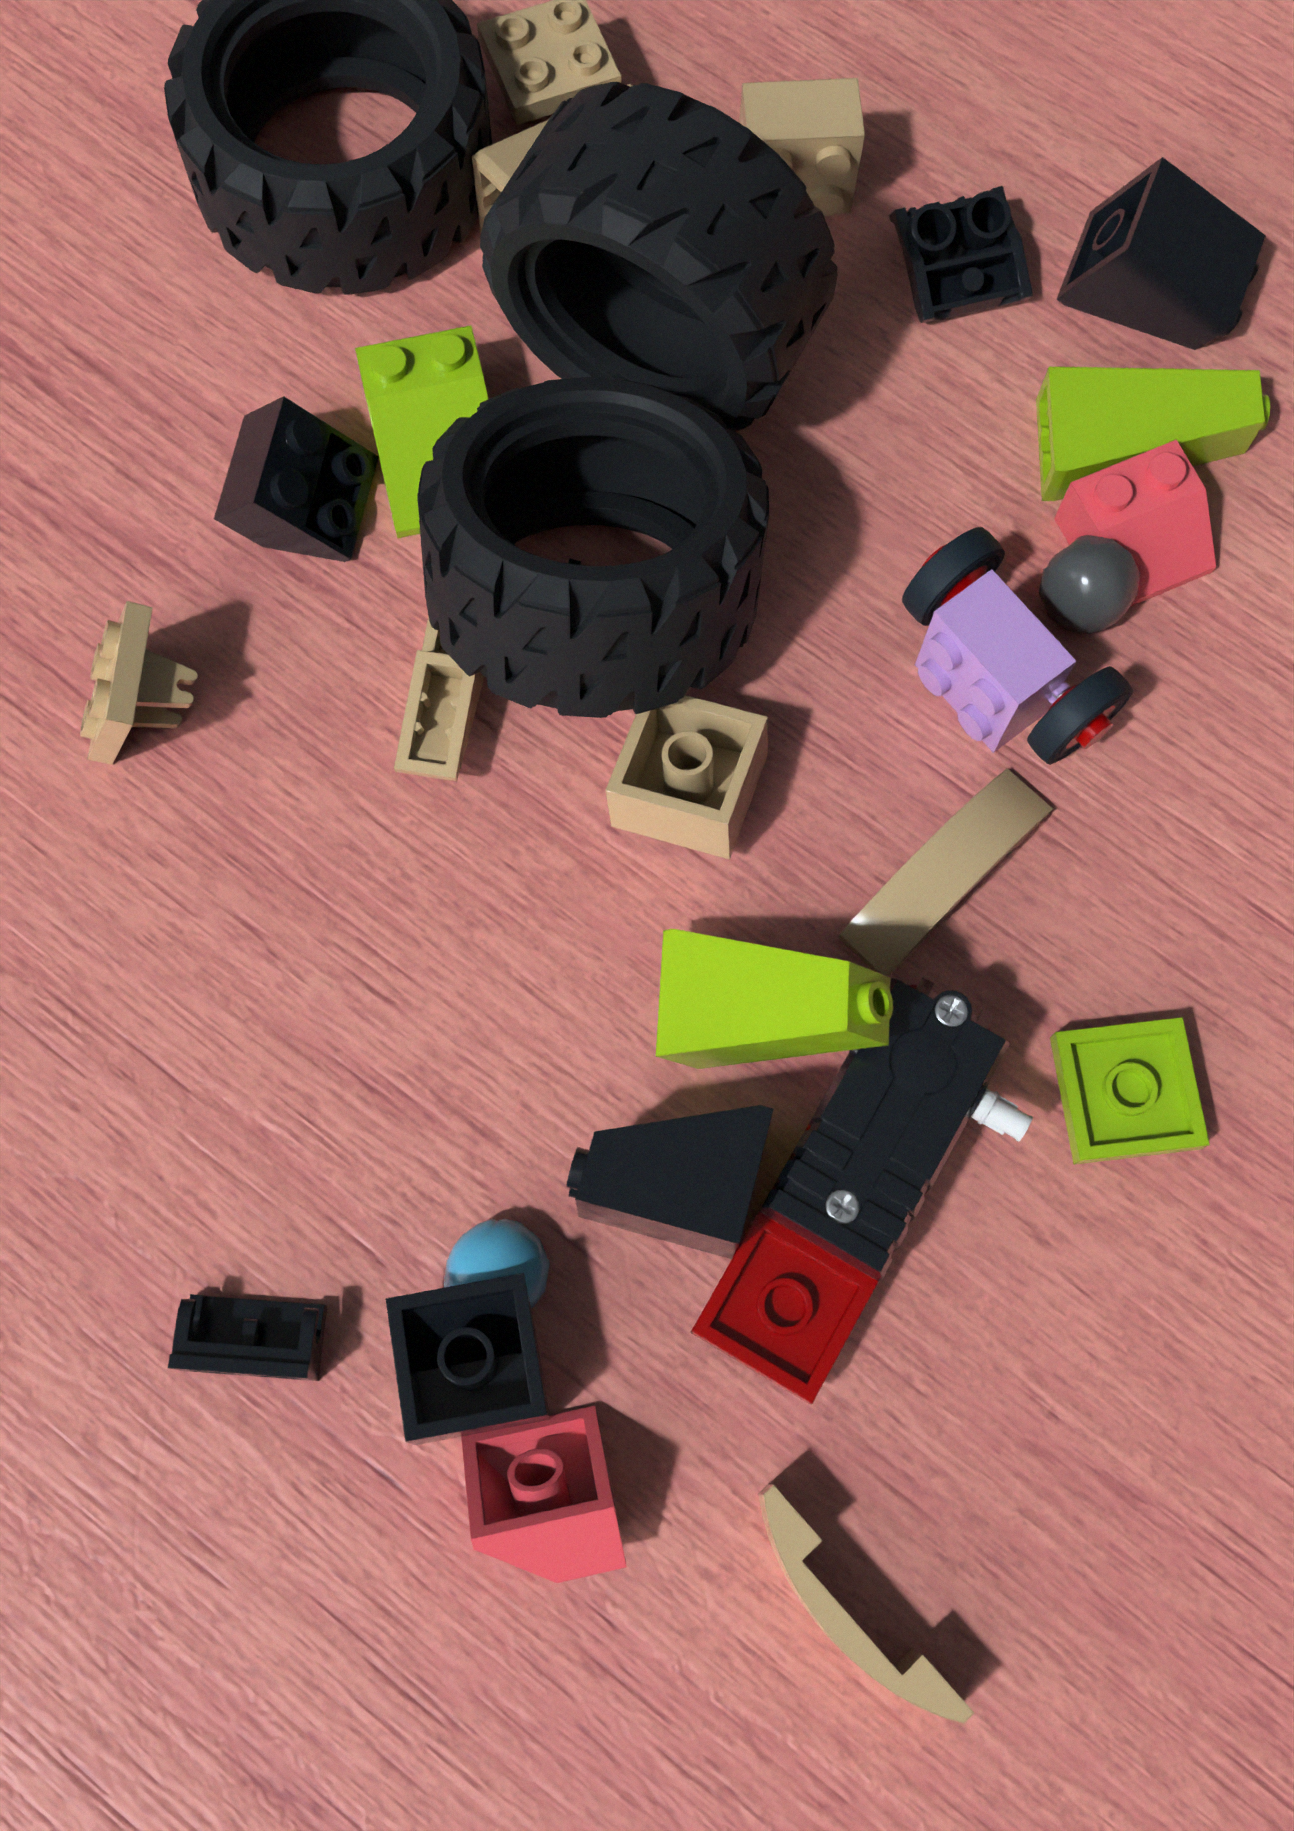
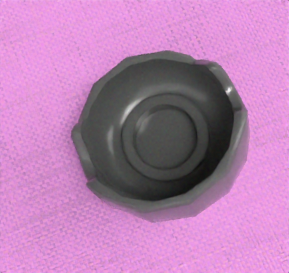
(1089, 584)

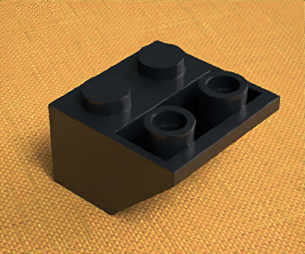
(296, 483)

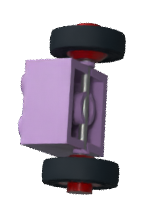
(999, 659)

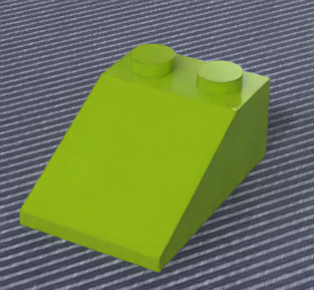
(412, 397)

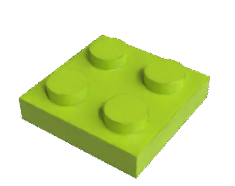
(1128, 1091)

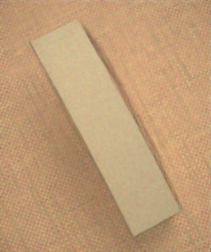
(437, 713)

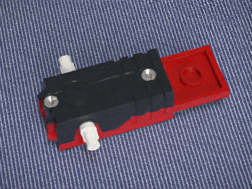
(856, 1188)

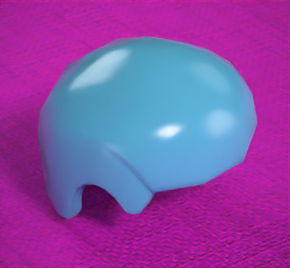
(497, 1251)

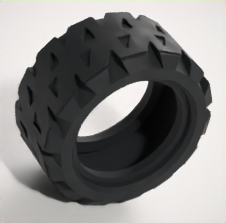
(349, 219)
(660, 250)
(592, 457)

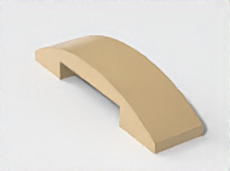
(944, 872)
(911, 1676)

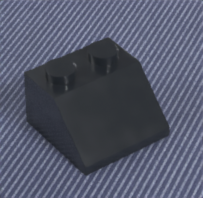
(466, 1359)

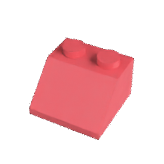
(1152, 510)

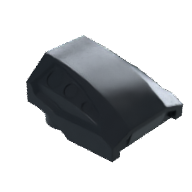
(962, 255)

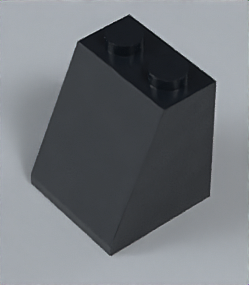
(1164, 259)
(674, 1177)

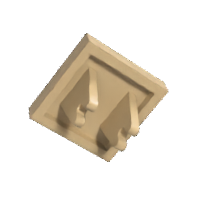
(546, 56)
(131, 685)

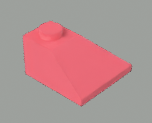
(544, 1497)

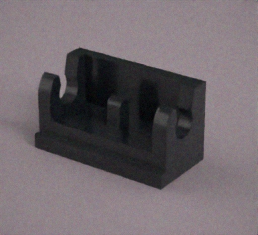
(249, 1337)

